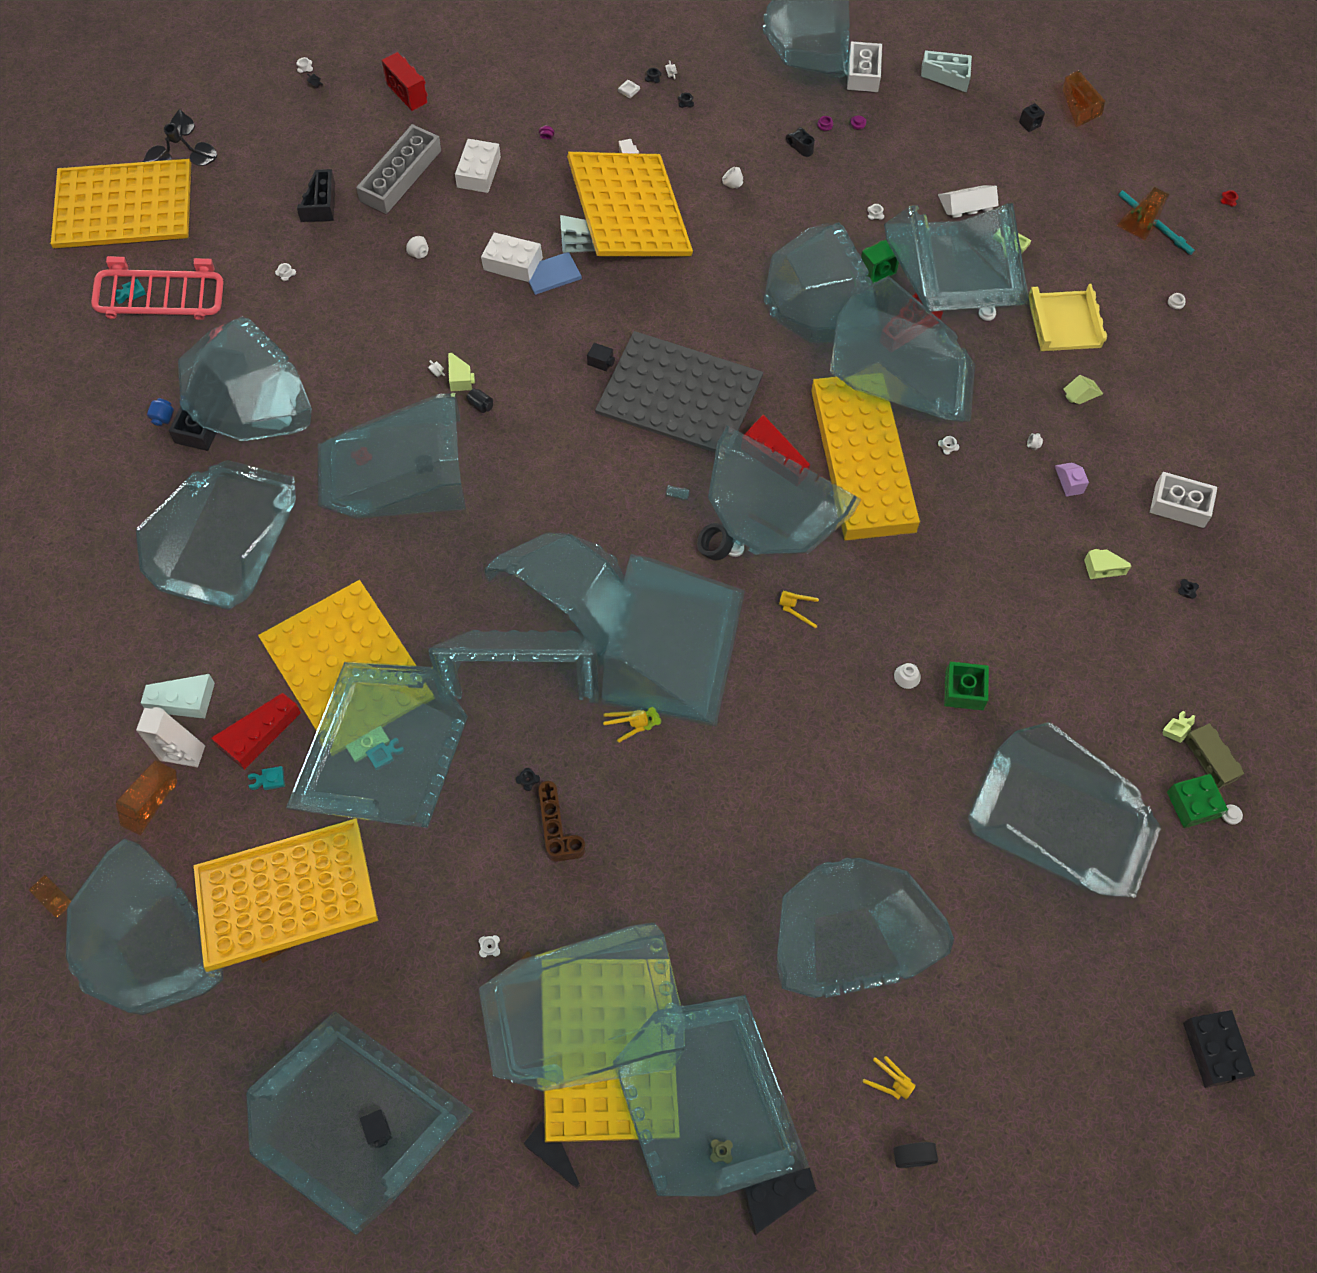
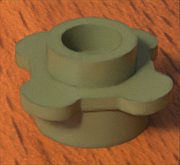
(716, 1156)

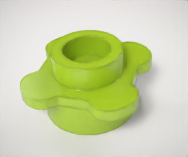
(656, 720)

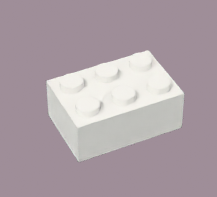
(864, 66)
(477, 165)
(511, 257)
(1183, 499)

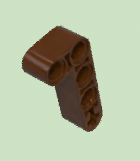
(554, 821)

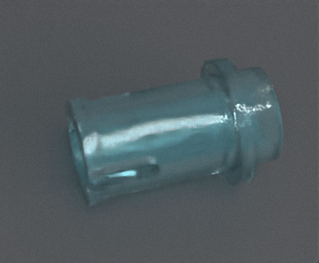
(676, 492)

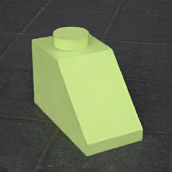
(459, 374)
(1082, 390)
(1105, 564)

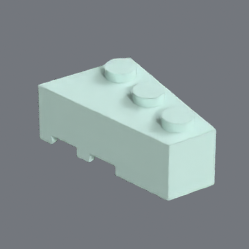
(947, 69)
(575, 235)
(181, 696)

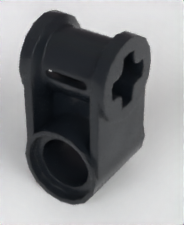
(801, 142)

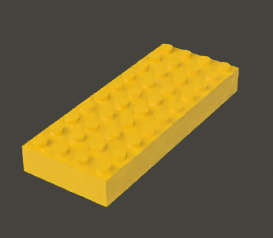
(865, 459)

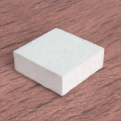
(628, 88)

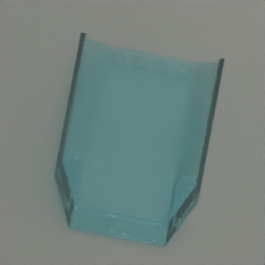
(902, 353)
(395, 463)
(216, 533)
(1065, 812)
(586, 1012)

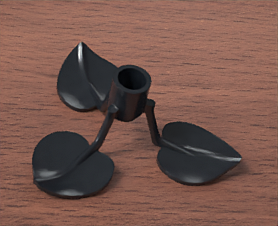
(181, 125)

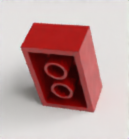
(404, 81)

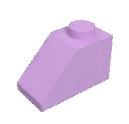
(1072, 478)

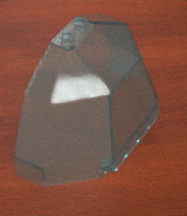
(810, 34)
(814, 280)
(242, 384)
(771, 502)
(574, 573)
(856, 927)
(135, 936)

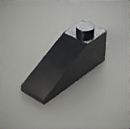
(552, 1154)

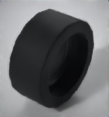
(705, 537)
(915, 1155)

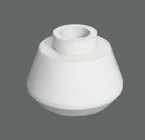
(733, 178)
(417, 247)
(907, 676)

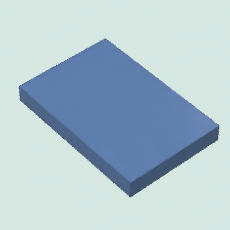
(554, 273)

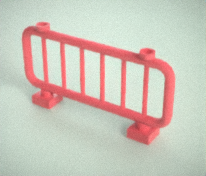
(119, 268)

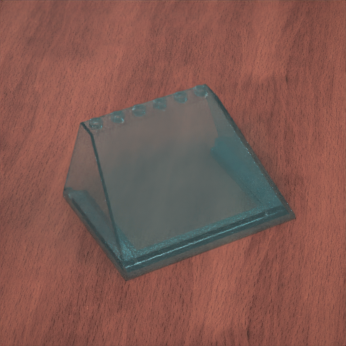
(961, 261)
(671, 642)
(517, 647)
(381, 746)
(718, 1092)
(311, 1131)

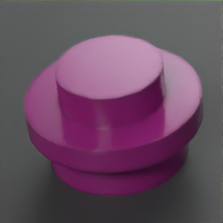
(858, 122)
(825, 123)
(546, 132)

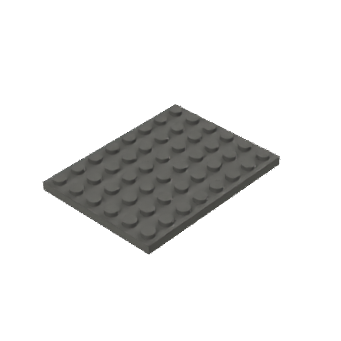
(678, 391)

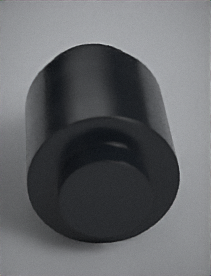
(480, 400)

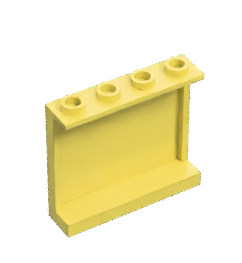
(1067, 319)

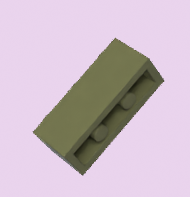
(1214, 755)

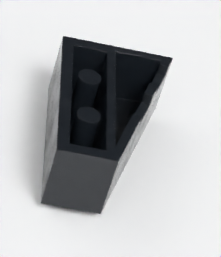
(319, 199)
(777, 1196)

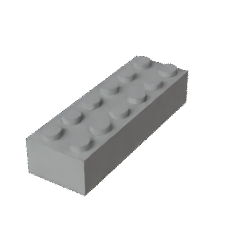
(399, 169)

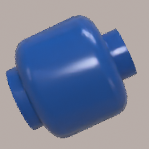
(160, 412)

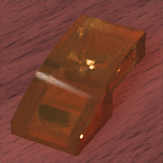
(50, 896)

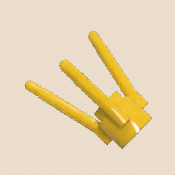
(790, 599)
(636, 718)
(902, 1085)

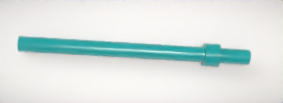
(1178, 241)

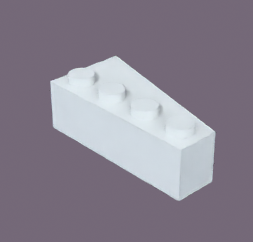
(168, 738)

